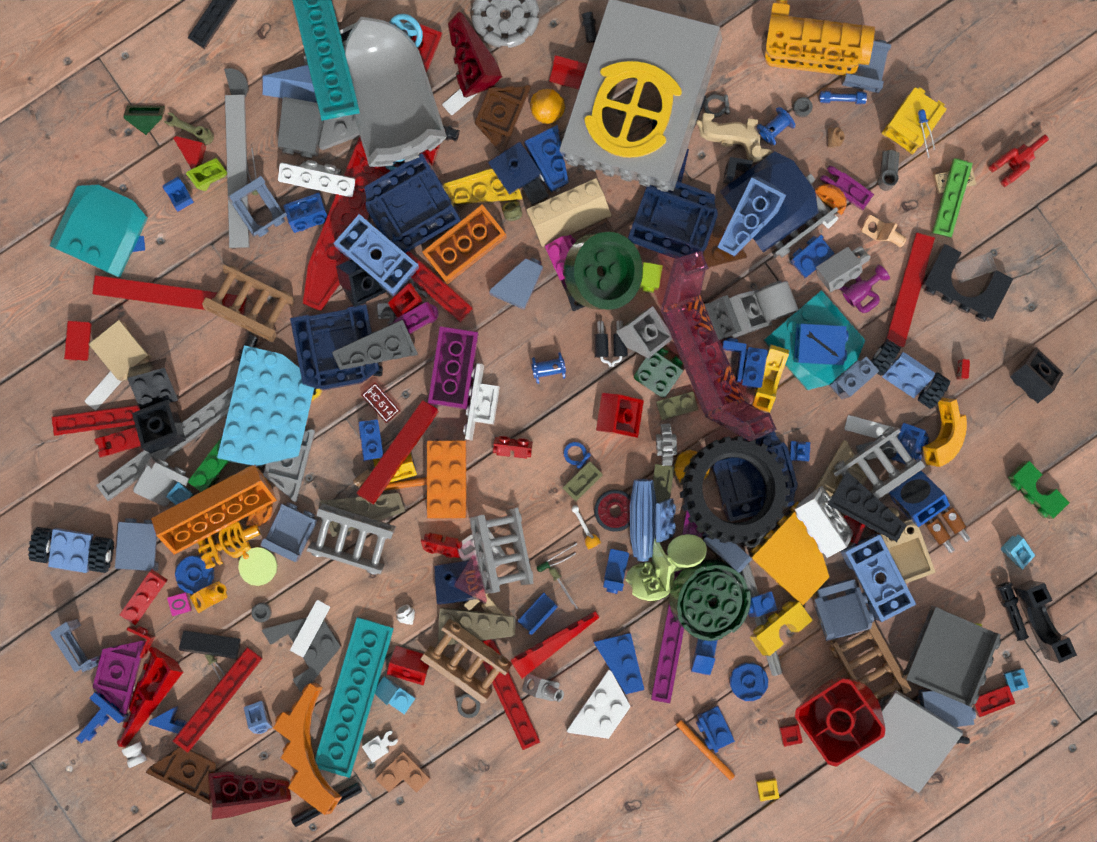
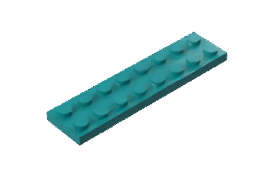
(326, 58)
(353, 697)

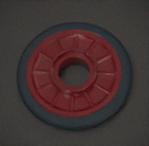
(603, 514)

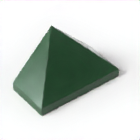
(144, 117)

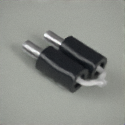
(601, 345)

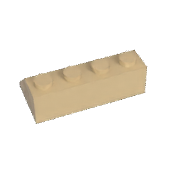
(568, 212)

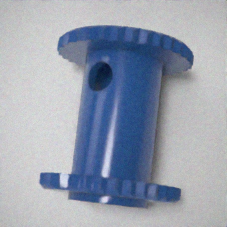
(777, 125)
(546, 368)

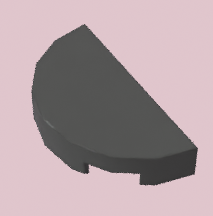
(237, 82)

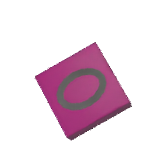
(179, 604)

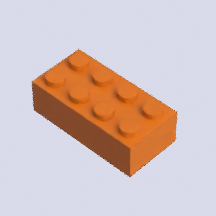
(464, 244)
(446, 479)

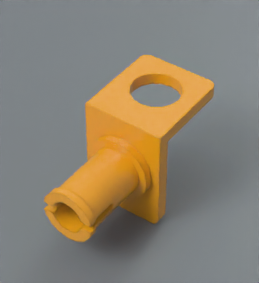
(209, 596)

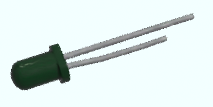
(545, 565)

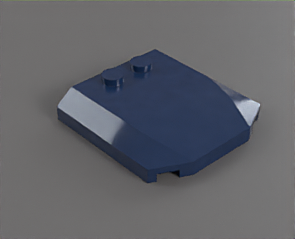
(410, 204)
(797, 207)
(675, 220)
(319, 336)
(741, 484)

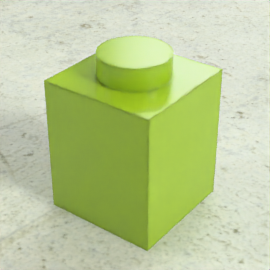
(651, 277)

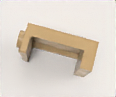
(119, 350)

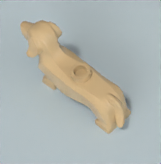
(734, 133)

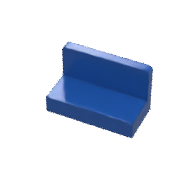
(537, 613)

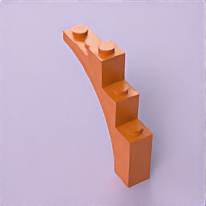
(298, 753)

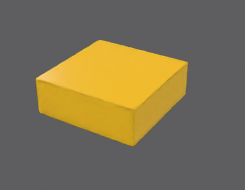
(767, 789)

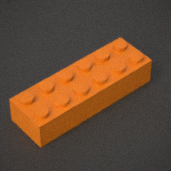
(213, 509)

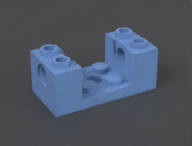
(391, 269)
(867, 560)

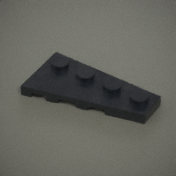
(861, 505)

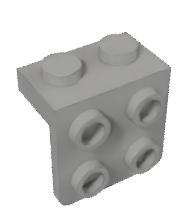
(158, 480)

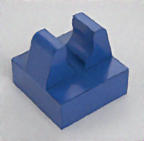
(800, 451)

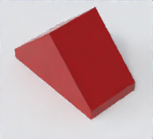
(192, 151)
(405, 301)

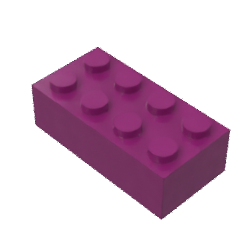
(453, 368)

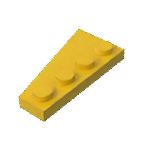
(479, 188)

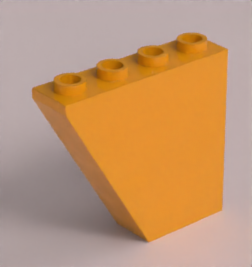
(792, 558)

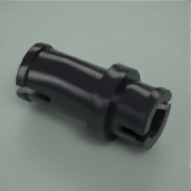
(589, 26)
(452, 134)
(249, 341)

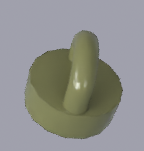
(512, 211)

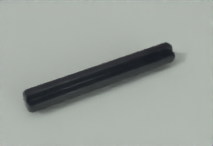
(312, 812)

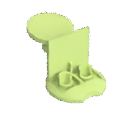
(655, 578)

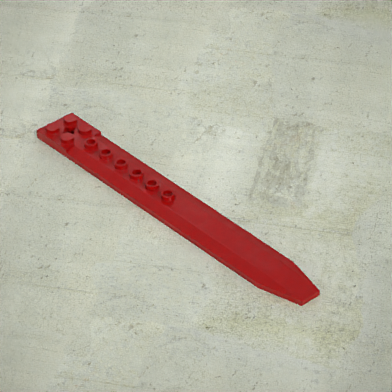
(321, 271)

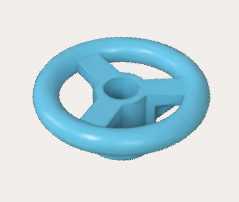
(412, 26)

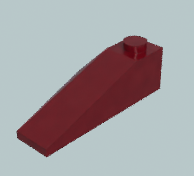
(475, 63)
(238, 794)

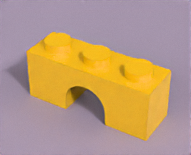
(767, 636)

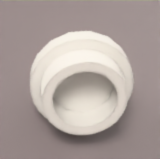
(405, 614)

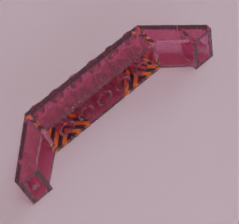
(704, 354)

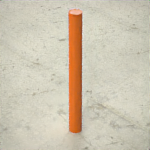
(406, 483)
(704, 749)

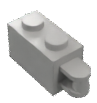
(842, 267)

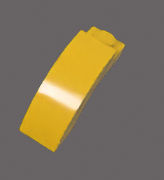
(765, 396)

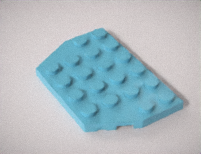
(265, 410)

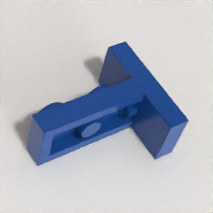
(101, 717)

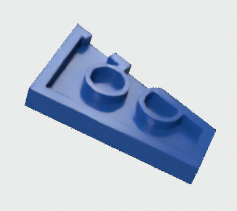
(546, 155)
(622, 661)

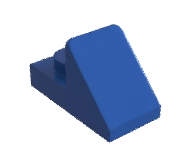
(704, 656)
(167, 722)

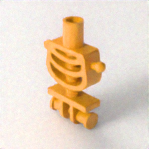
(240, 535)

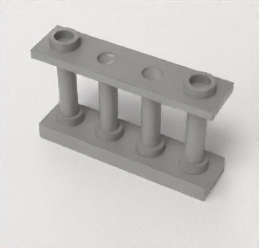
(828, 217)
(895, 476)
(347, 520)
(484, 554)

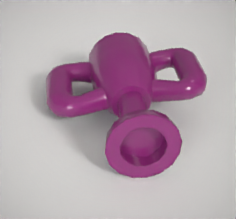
(858, 291)

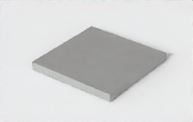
(912, 743)

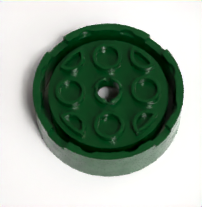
(620, 266)
(702, 583)

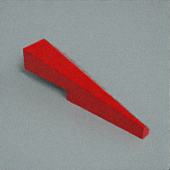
(536, 655)
(157, 681)

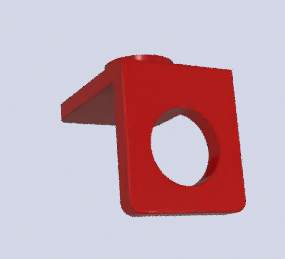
(143, 632)

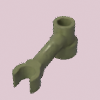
(203, 134)

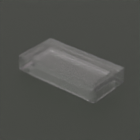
(975, 267)

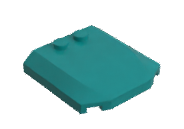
(100, 228)
(816, 311)

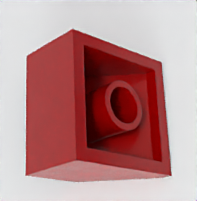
(620, 415)

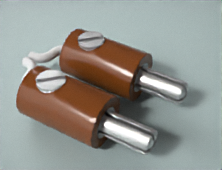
(940, 533)

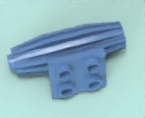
(649, 519)

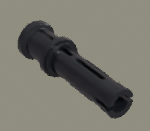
(1008, 600)

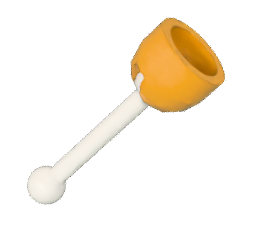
(591, 539)

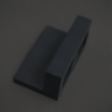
(735, 164)

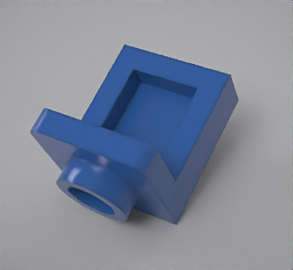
(178, 193)
(762, 604)

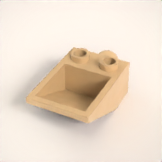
(909, 552)

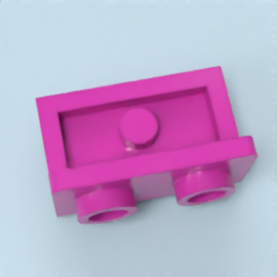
(558, 251)

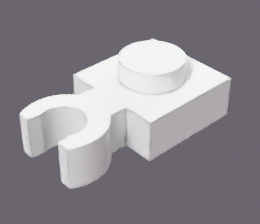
(378, 747)

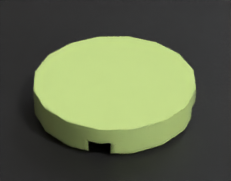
(259, 567)

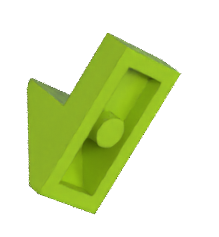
(206, 174)

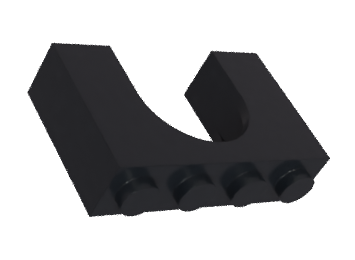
(939, 283)
(1033, 597)

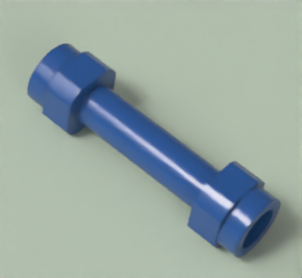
(827, 96)

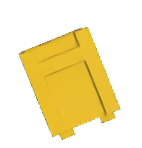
(905, 125)

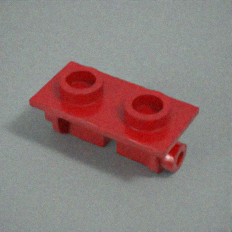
(521, 447)
(433, 544)

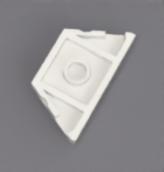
(602, 710)

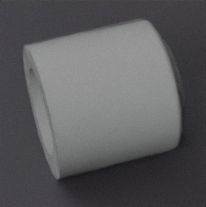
(776, 300)

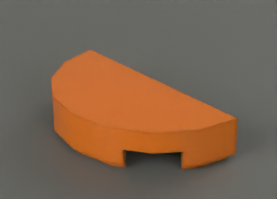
(832, 197)
(260, 517)

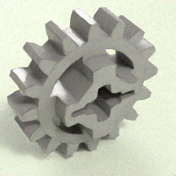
(666, 444)

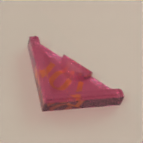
(471, 581)

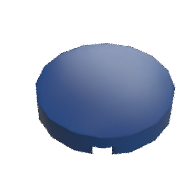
(193, 575)
(748, 681)

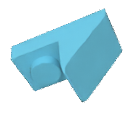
(1018, 551)
(394, 695)

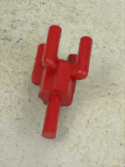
(1018, 160)

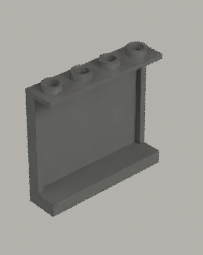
(952, 656)

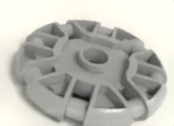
(511, 25)

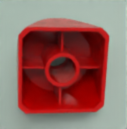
(839, 737)

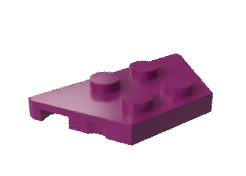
(118, 673)

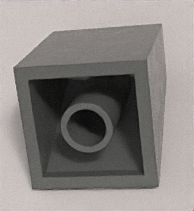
(300, 128)

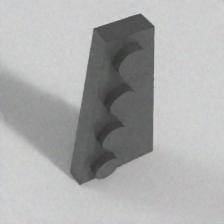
(379, 346)

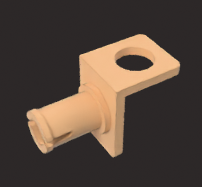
(884, 231)

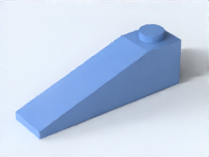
(290, 83)
(756, 208)

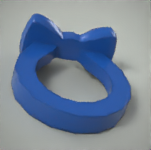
(579, 463)

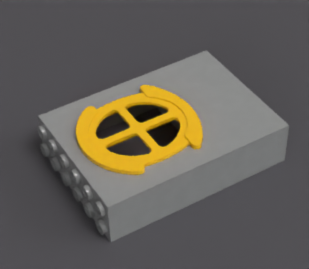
(652, 48)

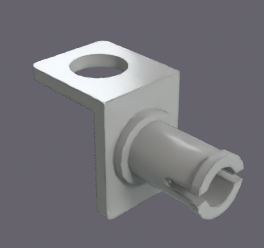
(543, 688)

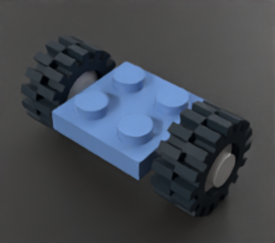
(909, 374)
(71, 550)

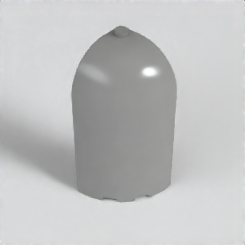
(392, 94)

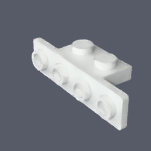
(317, 177)
(483, 402)

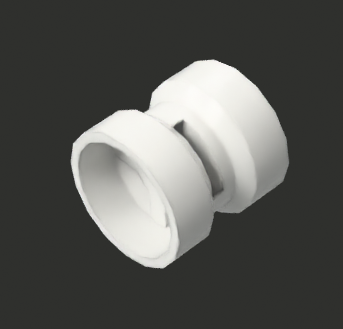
(134, 754)

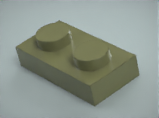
(677, 405)
(582, 481)
(663, 481)

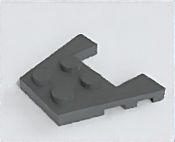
(318, 654)

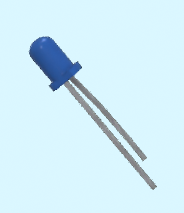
(922, 118)

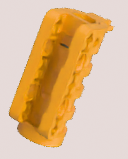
(816, 39)

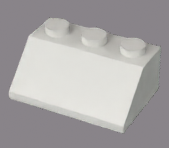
(824, 522)

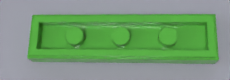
(952, 197)

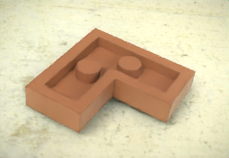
(403, 768)

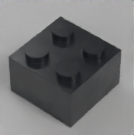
(153, 383)
(159, 426)

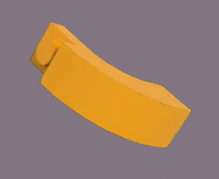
(951, 435)

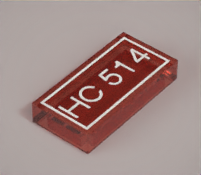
(380, 403)

